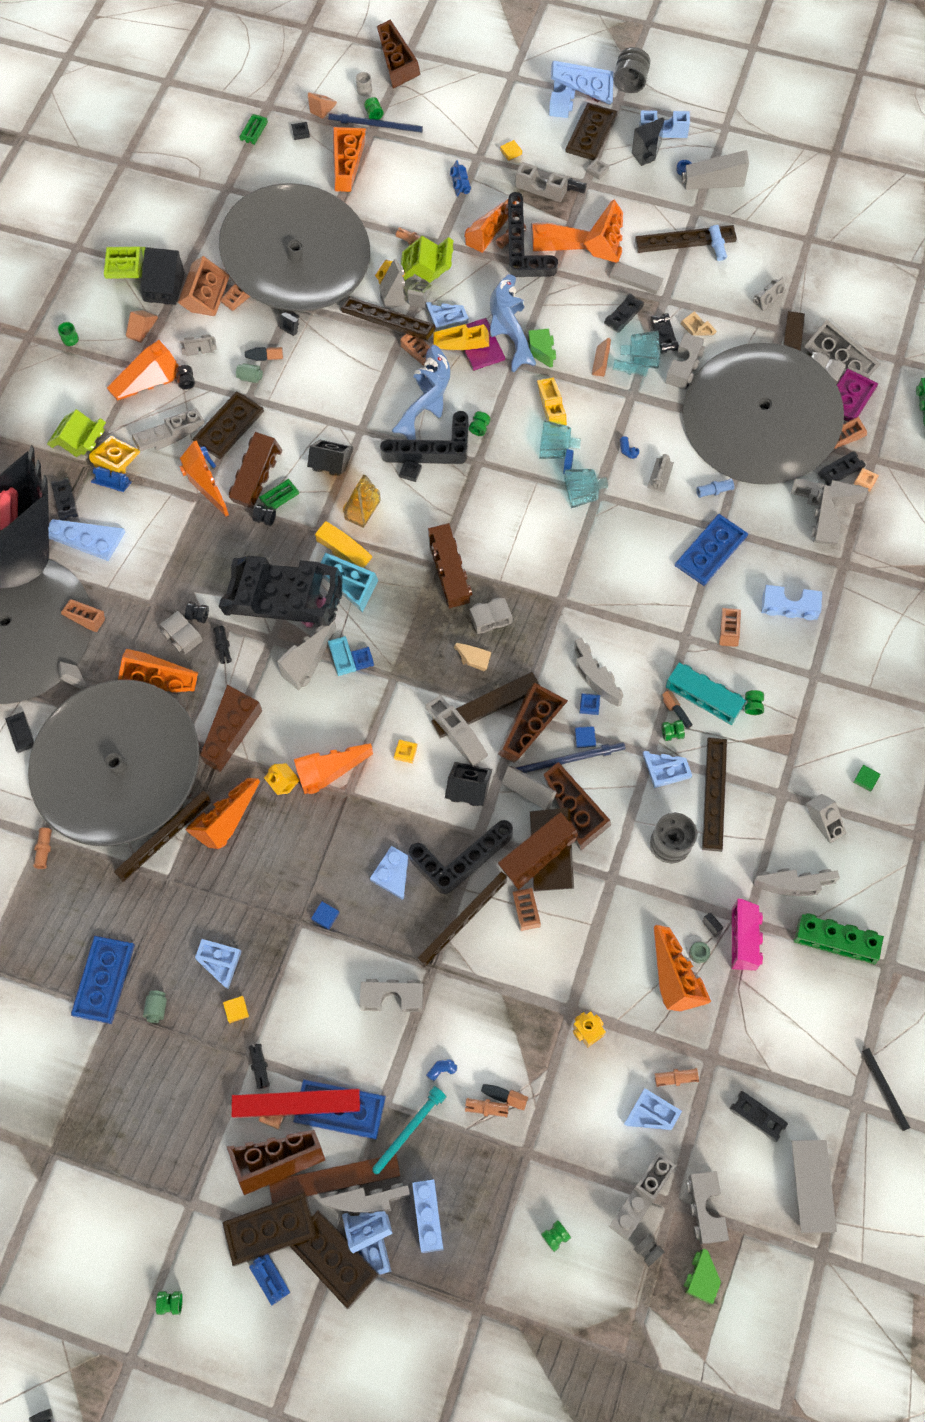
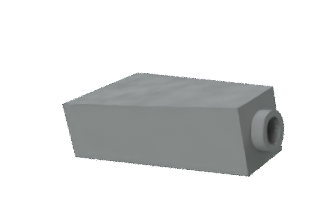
(717, 172)

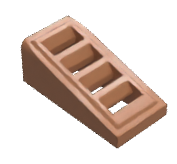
(234, 290)
(409, 341)
(862, 432)
(95, 618)
(730, 638)
(530, 924)

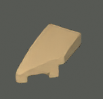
(696, 325)
(473, 656)

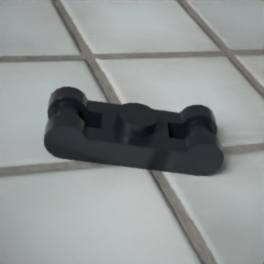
(624, 313)
(666, 333)
(841, 468)
(64, 499)
(758, 1116)

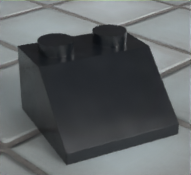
(647, 141)
(329, 457)
(468, 784)

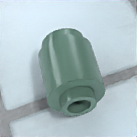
(249, 373)
(155, 1006)

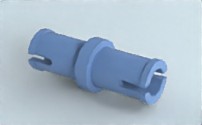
(715, 488)

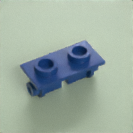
(459, 179)
(117, 481)
(269, 1279)

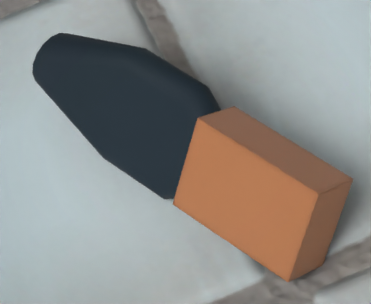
(264, 354)
(673, 704)
(500, 1094)

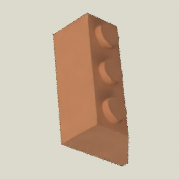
(203, 287)

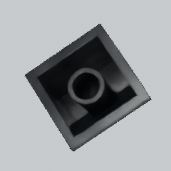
(161, 276)

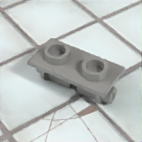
(771, 293)
(205, 343)
(660, 473)

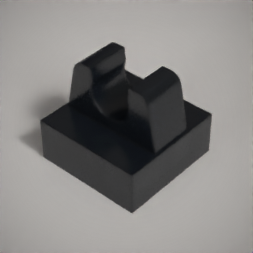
(289, 323)

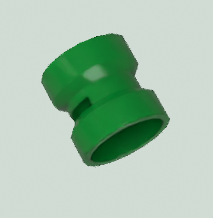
(373, 108)
(68, 334)
(479, 423)
(754, 702)
(673, 730)
(555, 1236)
(169, 1303)

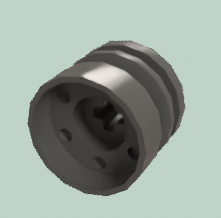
(631, 70)
(680, 830)

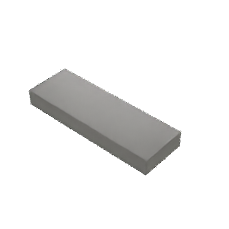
(636, 277)
(528, 787)

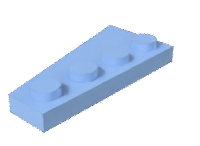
(588, 80)
(89, 538)

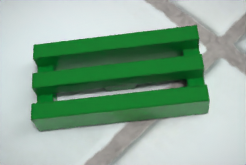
(256, 130)
(281, 497)

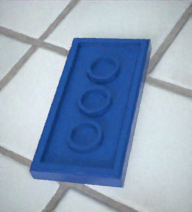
(711, 549)
(102, 980)
(362, 1123)

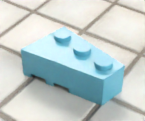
(357, 581)

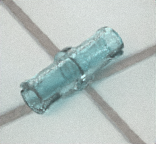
(630, 367)

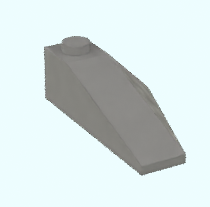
(840, 346)
(301, 662)

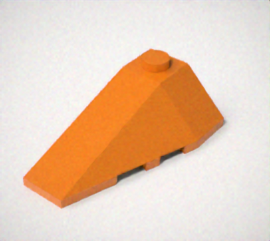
(605, 235)
(555, 237)
(150, 368)
(200, 476)
(156, 671)
(319, 771)
(676, 979)

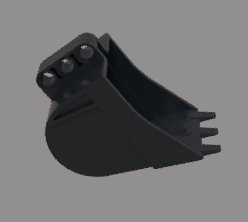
(26, 539)

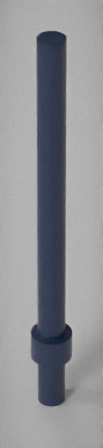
(345, 119)
(604, 750)

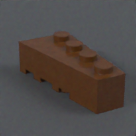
(398, 56)
(254, 469)
(448, 566)
(531, 719)
(231, 724)
(584, 812)
(538, 850)
(274, 1159)

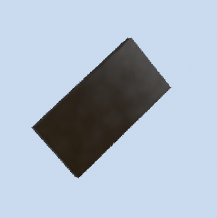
(591, 131)
(228, 425)
(559, 871)
(269, 1229)
(333, 1262)

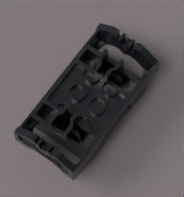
(281, 591)

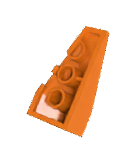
(486, 227)
(220, 823)

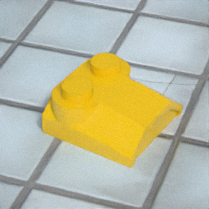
(113, 455)

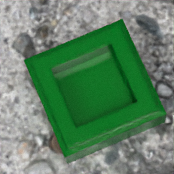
(867, 778)

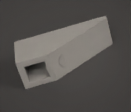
(392, 287)
(827, 523)

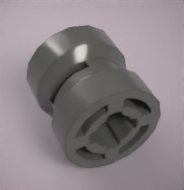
(649, 1250)

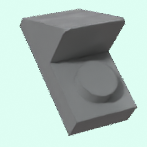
(418, 294)

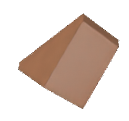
(320, 104)
(140, 324)

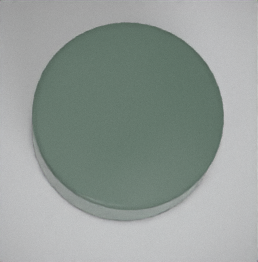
(699, 952)

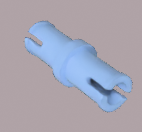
(718, 242)

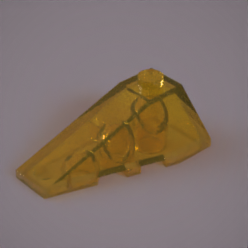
(362, 502)

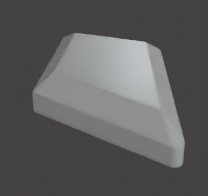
(71, 675)

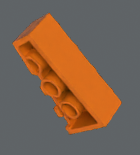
(347, 152)

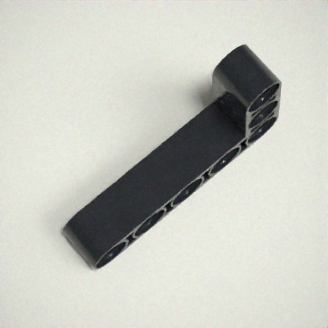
(517, 242)
(432, 447)
(462, 860)

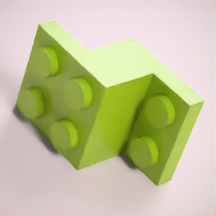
(427, 259)
(123, 262)
(77, 433)

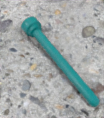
(435, 1097)

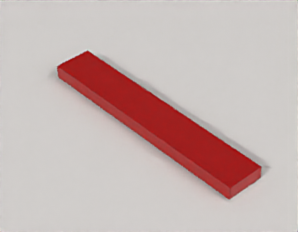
(295, 1103)

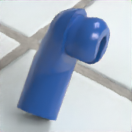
(631, 453)
(441, 1066)

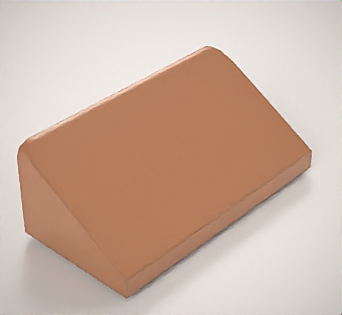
(601, 358)

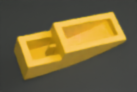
(462, 338)
(552, 401)
(342, 545)

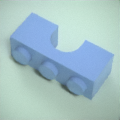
(561, 100)
(675, 127)
(775, 603)
(427, 1216)

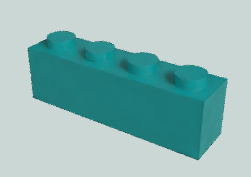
(705, 693)

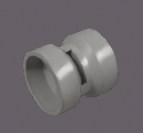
(363, 83)

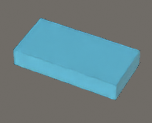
(342, 656)

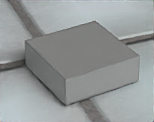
(597, 169)

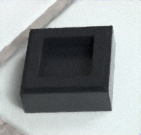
(300, 130)
(410, 471)
(712, 924)

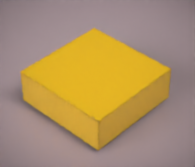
(511, 150)
(405, 751)
(236, 1009)

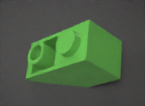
(541, 345)
(704, 1280)

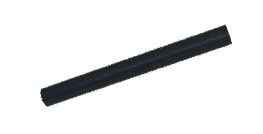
(886, 1089)

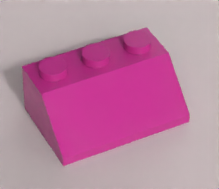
(746, 936)

